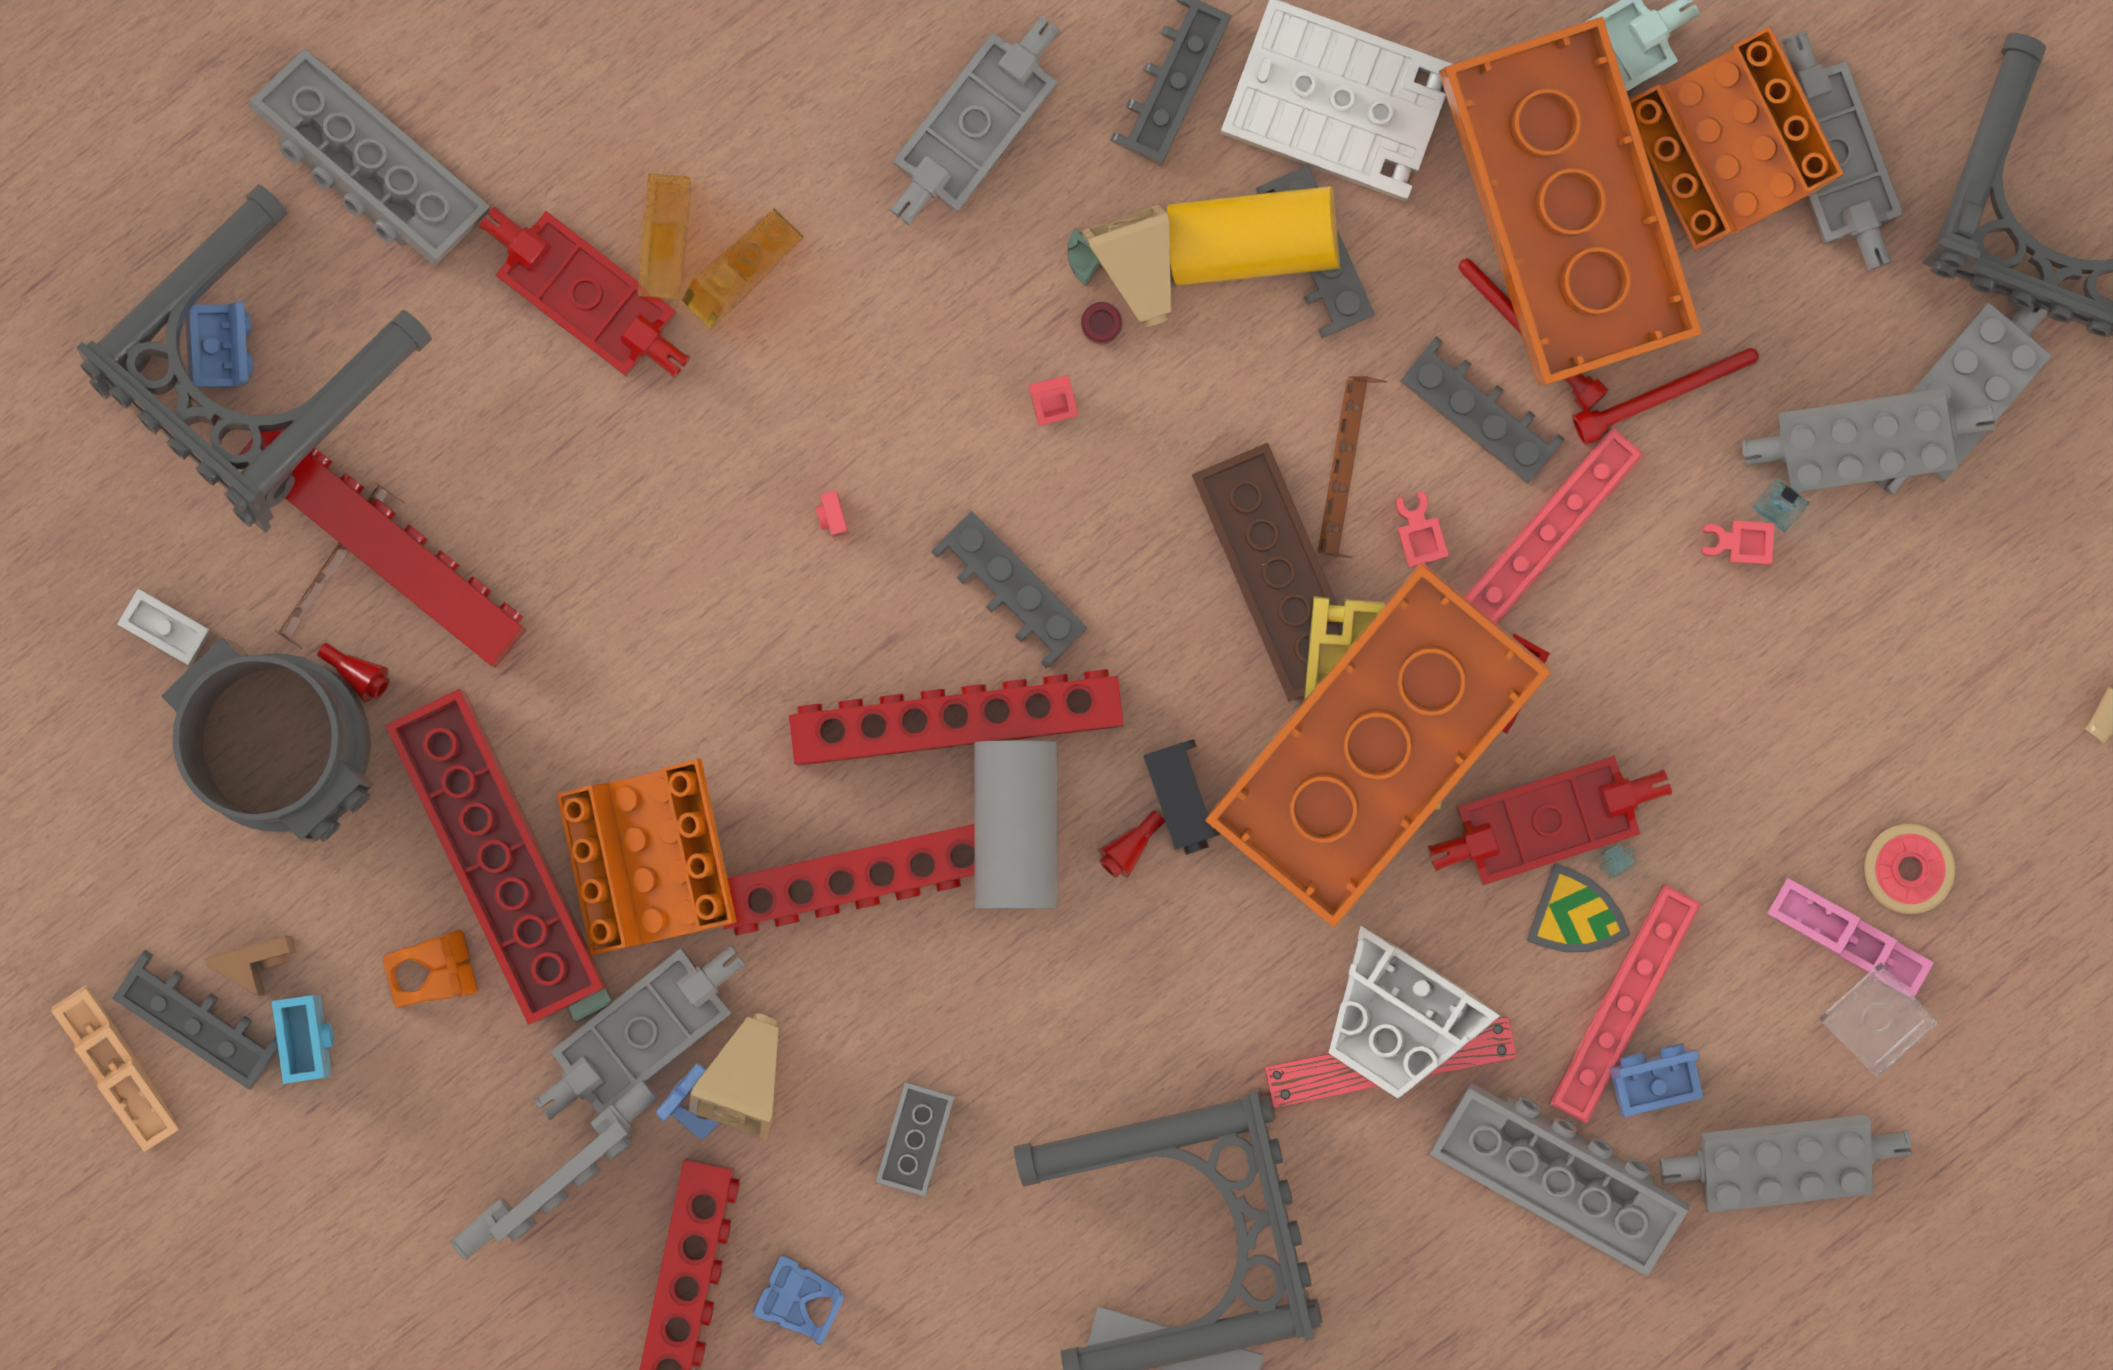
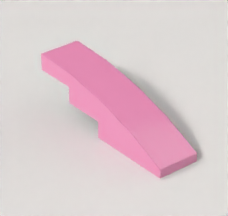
(1847, 935)

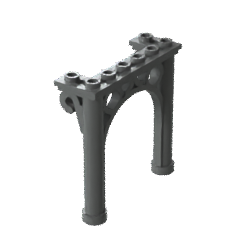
(1960, 241)
(266, 479)
(1162, 1139)

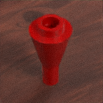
(364, 677)
(1124, 852)

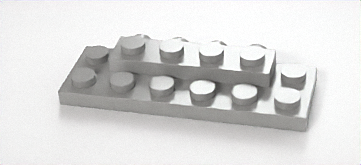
(367, 159)
(1561, 1176)

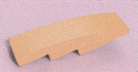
(115, 1068)

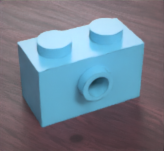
(303, 1038)

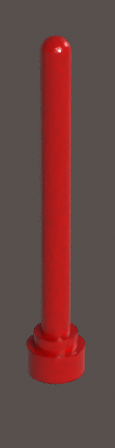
(1585, 388)
(1592, 424)

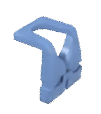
(671, 1105)
(787, 1297)

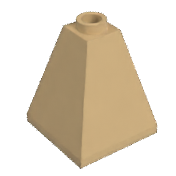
(1137, 260)
(741, 1079)

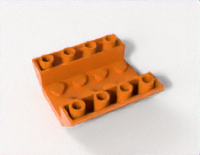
(1734, 140)
(646, 858)

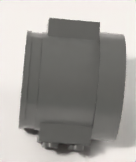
(343, 779)

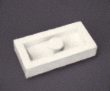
(164, 627)

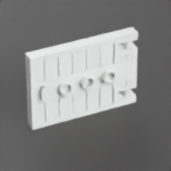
(1336, 99)

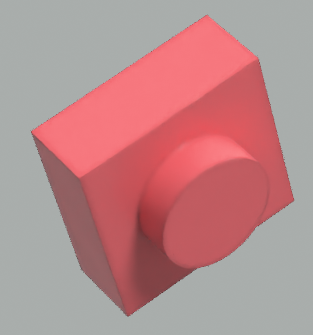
(1053, 400)
(831, 514)

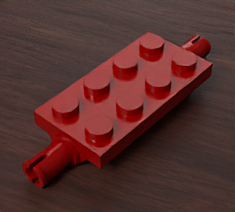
(584, 293)
(1549, 820)

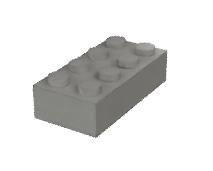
(915, 1139)

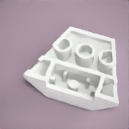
(1401, 1016)

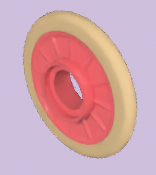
(1883, 865)

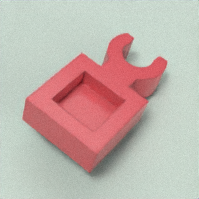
(1421, 538)
(1746, 542)

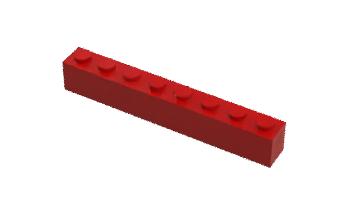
(401, 557)

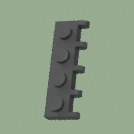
(1175, 81)
(1337, 288)
(1479, 414)
(1013, 585)
(194, 1024)

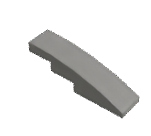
(1114, 1325)

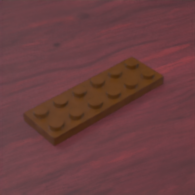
(1268, 557)

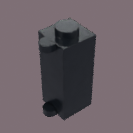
(1180, 797)

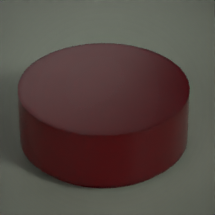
(1101, 323)

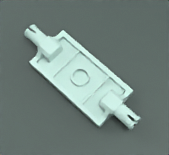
(1642, 36)

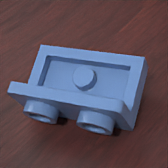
(218, 345)
(1656, 1081)

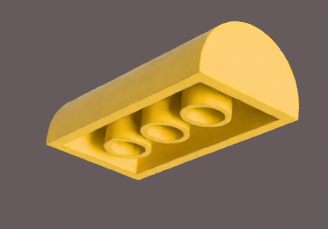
(1253, 236)

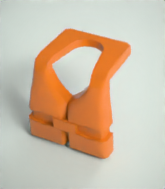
(447, 969)

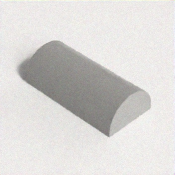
(1016, 824)

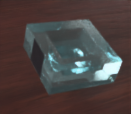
(1780, 505)

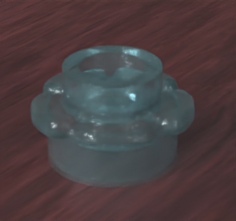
(1617, 860)

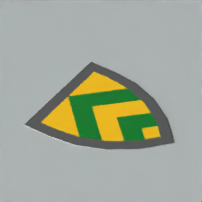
(1576, 915)

